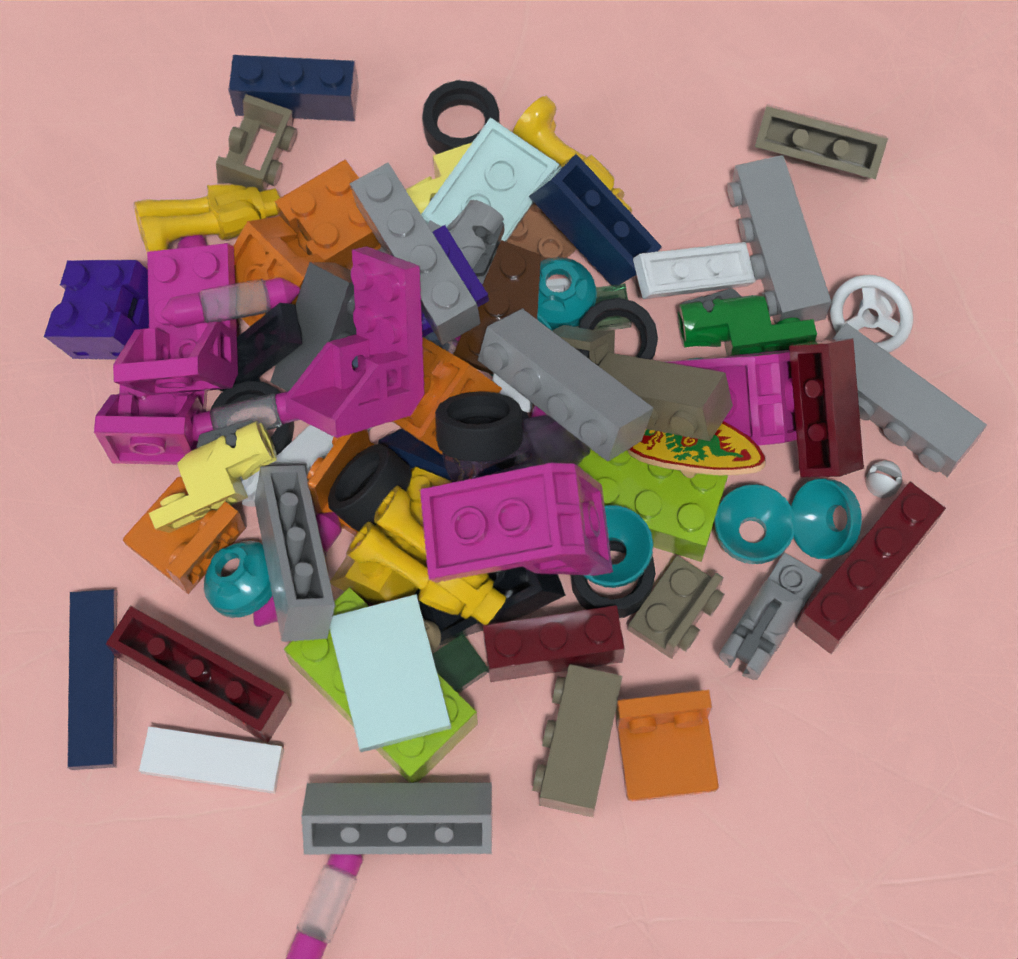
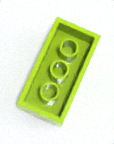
(673, 506)
(411, 758)

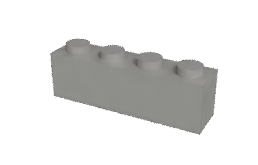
(407, 236)
(778, 240)
(565, 384)
(910, 407)
(293, 553)
(397, 818)

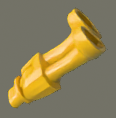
(538, 129)
(219, 213)
(462, 596)

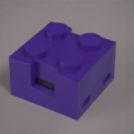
(99, 308)

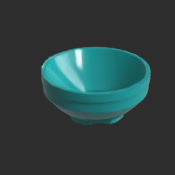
(566, 306)
(759, 505)
(814, 513)
(636, 536)
(243, 590)

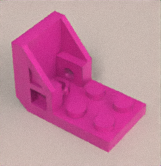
(388, 351)
(185, 357)
(759, 394)
(148, 427)
(525, 517)

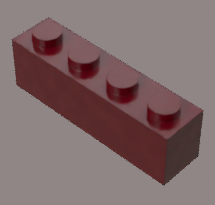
(870, 567)
(199, 674)

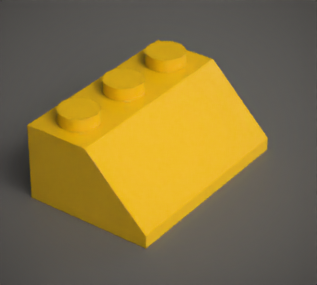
(375, 581)

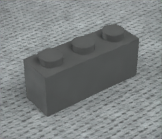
(324, 315)

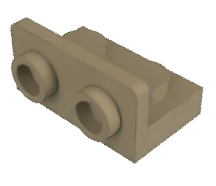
(676, 606)

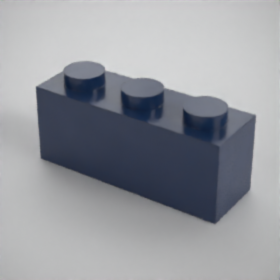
(305, 85)
(594, 220)

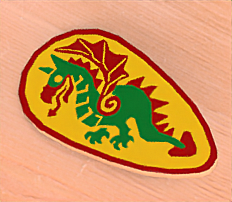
(726, 454)

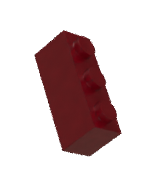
(826, 408)
(553, 643)

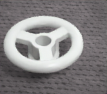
(882, 301)

